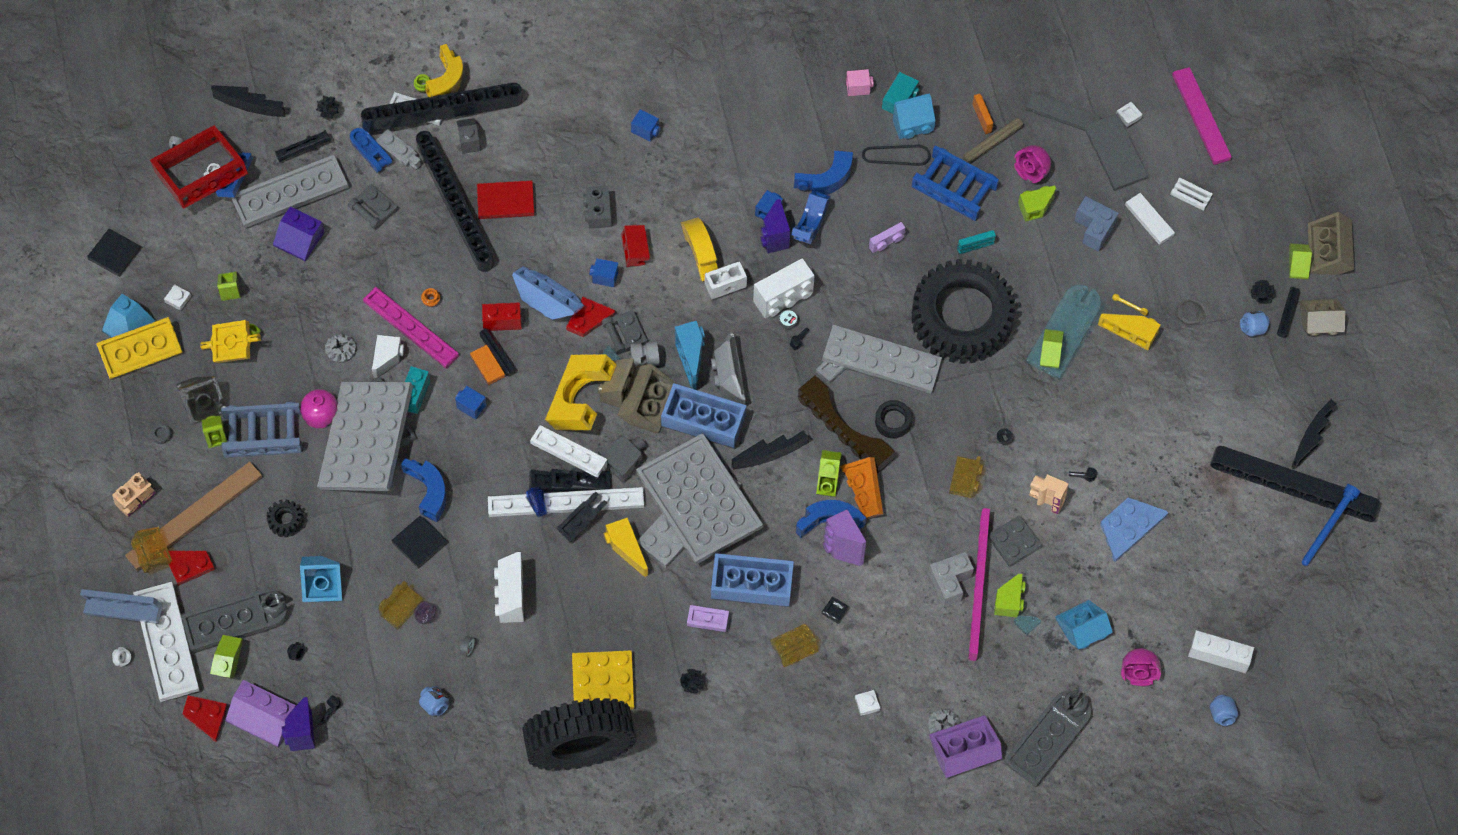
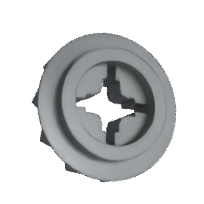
(336, 354)
(939, 716)

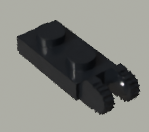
(580, 518)

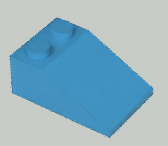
(689, 347)

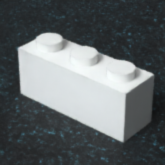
(1221, 651)

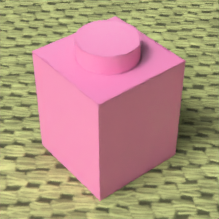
(858, 82)

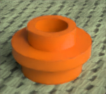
(430, 292)

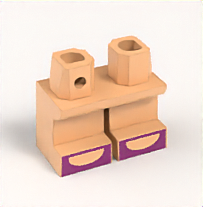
(1049, 491)
(133, 493)

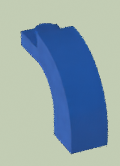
(830, 180)
(812, 217)
(435, 498)
(822, 510)

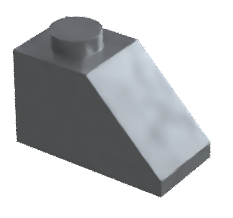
(468, 135)

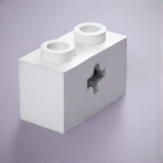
(725, 280)

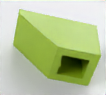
(1035, 203)
(828, 473)
(1008, 597)

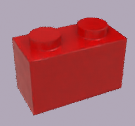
(501, 316)

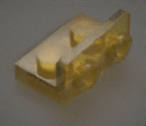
(964, 477)
(150, 548)
(399, 605)
(795, 645)

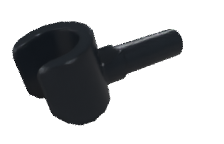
(795, 340)
(1088, 476)
(334, 705)

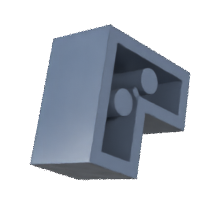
(1098, 221)

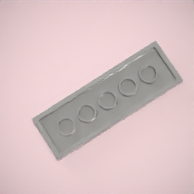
(288, 190)
(882, 359)
(662, 542)

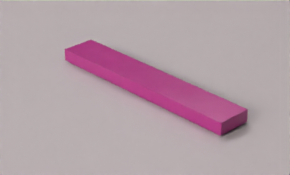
(1201, 116)
(411, 327)

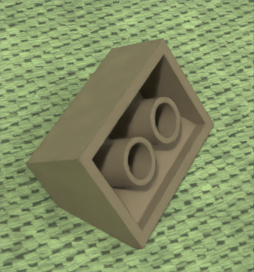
(1331, 244)
(646, 398)

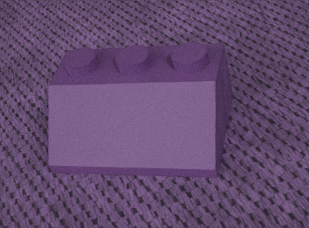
(844, 539)
(259, 712)
(966, 746)

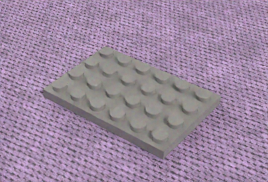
(365, 436)
(699, 498)

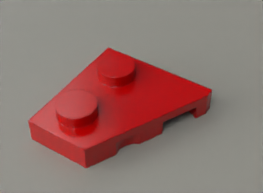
(588, 317)
(189, 565)
(205, 715)

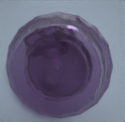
(424, 612)

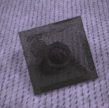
(201, 398)

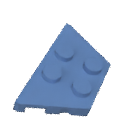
(1129, 525)

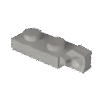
(398, 149)

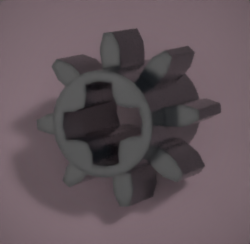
(327, 102)
(1262, 291)
(692, 681)

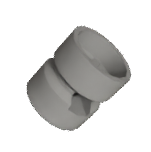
(645, 354)

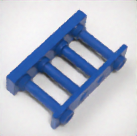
(954, 199)

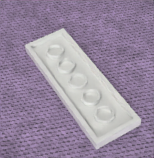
(168, 646)

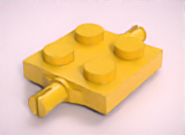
(230, 341)

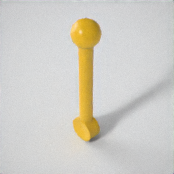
(1143, 311)

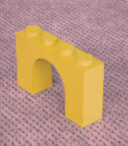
(578, 372)

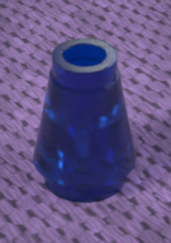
(536, 499)

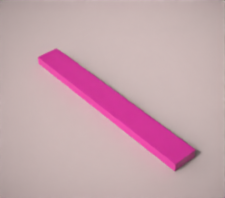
(979, 582)

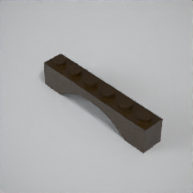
(816, 397)

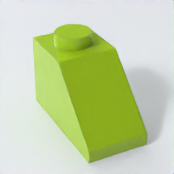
(214, 431)
(226, 657)

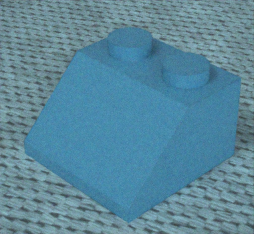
(914, 116)
(1084, 624)

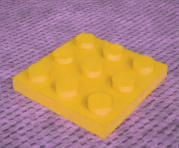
(603, 676)

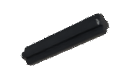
(1288, 312)
(497, 352)

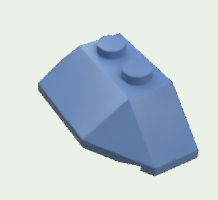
(545, 294)

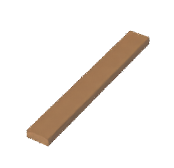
(204, 508)

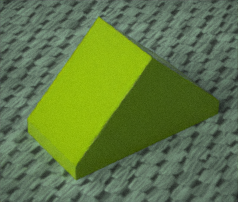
(1299, 261)
(228, 286)
(1051, 348)

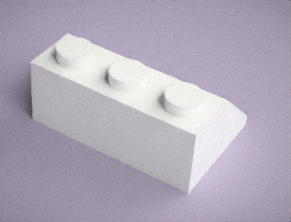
(509, 589)

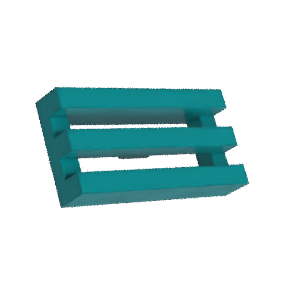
(976, 242)

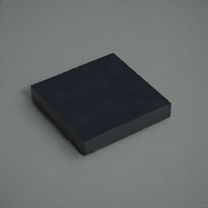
(113, 252)
(419, 541)

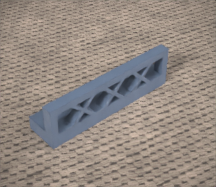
(122, 606)

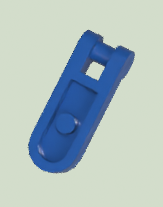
(369, 149)

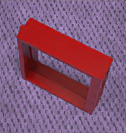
(207, 184)

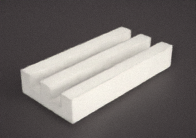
(1192, 191)

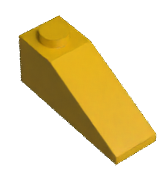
(1133, 328)
(624, 543)

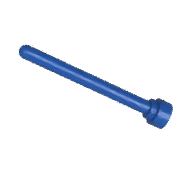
(1350, 493)

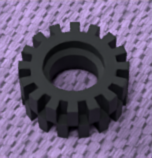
(284, 507)

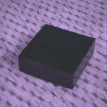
(835, 610)

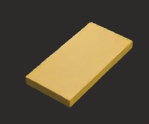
(139, 348)

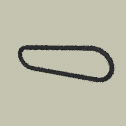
(892, 162)

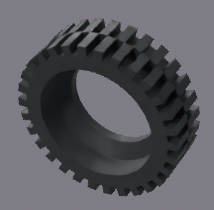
(957, 342)
(579, 734)

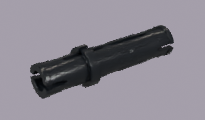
(301, 146)

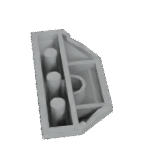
(728, 370)

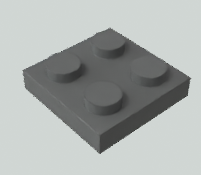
(1014, 541)

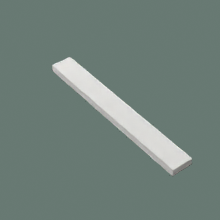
(566, 501)

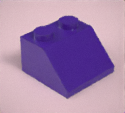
(775, 229)
(298, 233)
(299, 727)

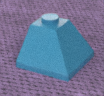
(125, 316)
(320, 579)

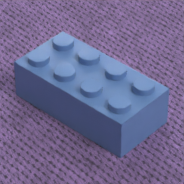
(704, 413)
(752, 579)

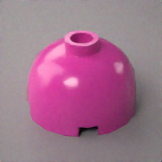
(1032, 163)
(318, 408)
(1141, 667)

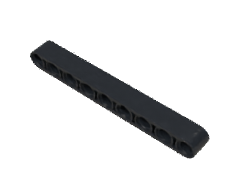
(441, 107)
(455, 208)
(1292, 482)

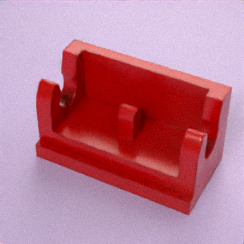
(635, 245)

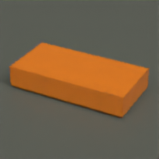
(982, 113)
(487, 365)

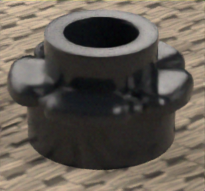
(296, 651)

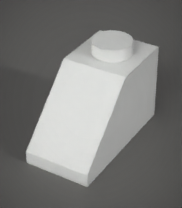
(387, 354)

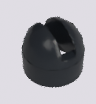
(1008, 434)

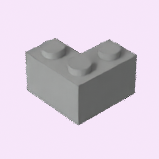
(947, 575)

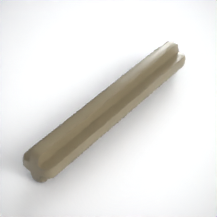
(993, 140)

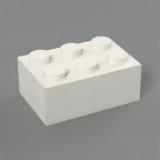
(783, 288)

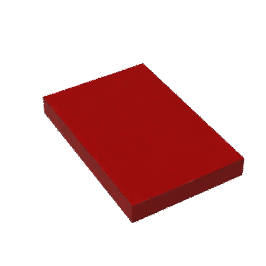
(505, 199)

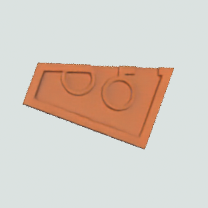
(865, 485)

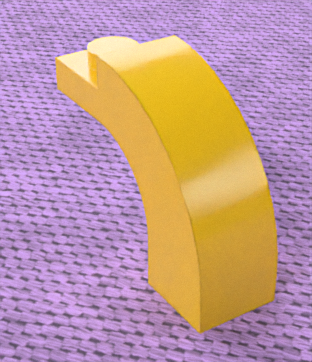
(451, 79)
(701, 245)

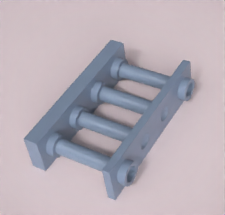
(261, 447)

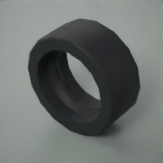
(893, 405)

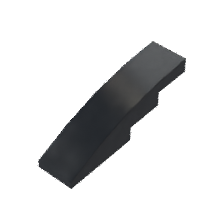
(241, 98)
(1312, 437)
(763, 452)
(568, 481)

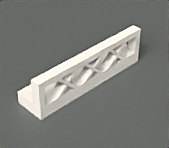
(569, 451)

